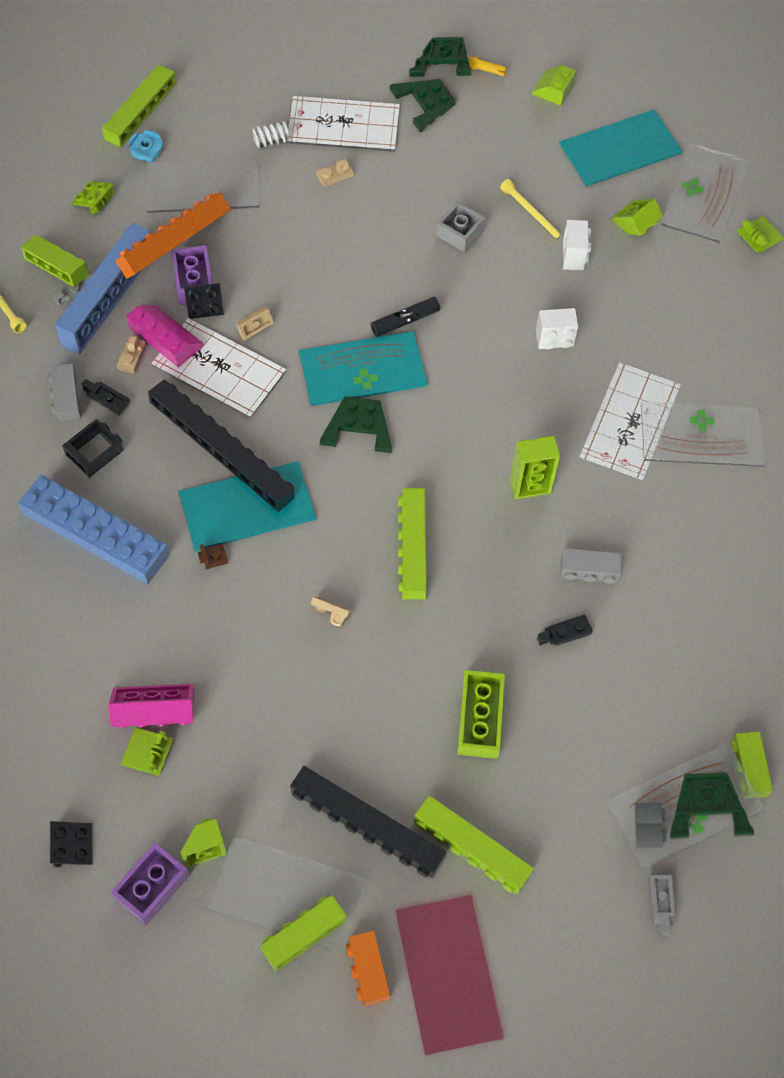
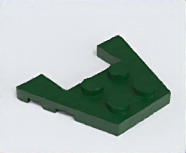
(443, 51)
(430, 95)
(360, 417)
(709, 795)

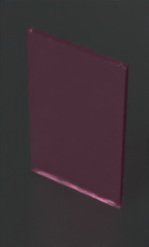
(448, 975)

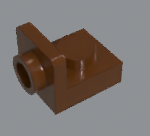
(213, 556)

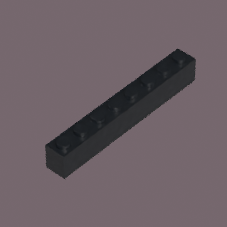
(368, 822)

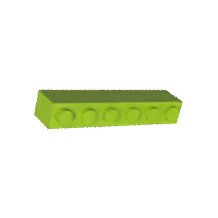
(139, 105)
(413, 543)
(473, 845)

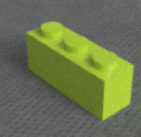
(751, 756)

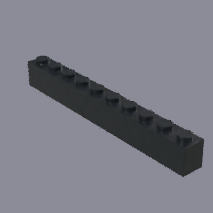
(221, 445)

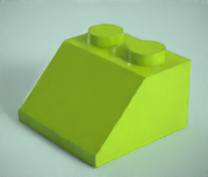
(555, 84)
(638, 216)
(203, 843)

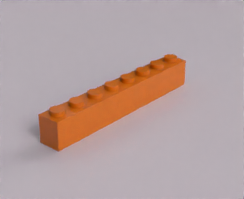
(172, 235)

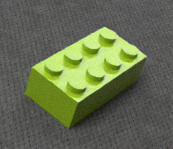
(534, 467)
(481, 714)

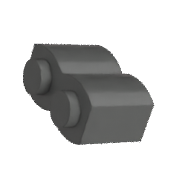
(649, 825)

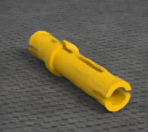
(477, 63)

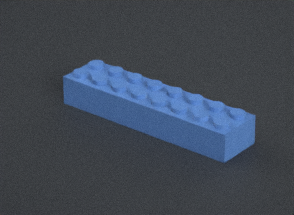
(98, 295)
(94, 529)

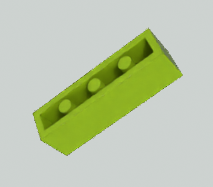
(55, 260)
(303, 933)

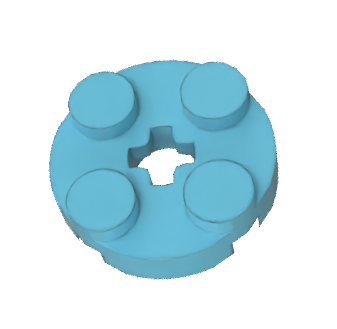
(146, 153)

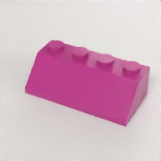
(163, 333)
(152, 705)

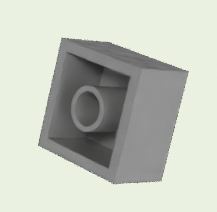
(460, 226)

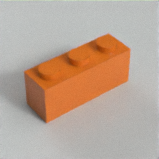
(367, 968)

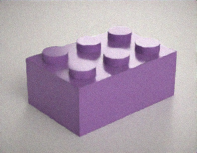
(190, 269)
(150, 883)

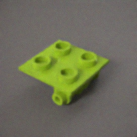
(94, 196)
(759, 234)
(147, 751)

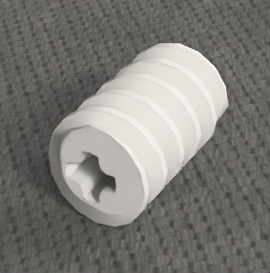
(273, 133)

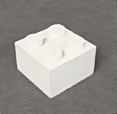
(576, 245)
(556, 328)

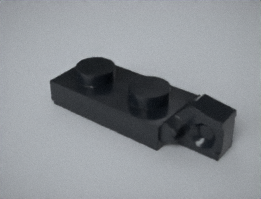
(106, 396)
(565, 631)

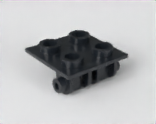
(204, 301)
(70, 843)

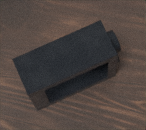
(84, 436)

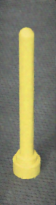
(508, 187)
(16, 323)

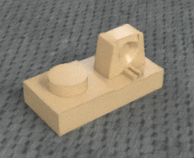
(335, 173)
(254, 323)
(131, 354)
(338, 614)

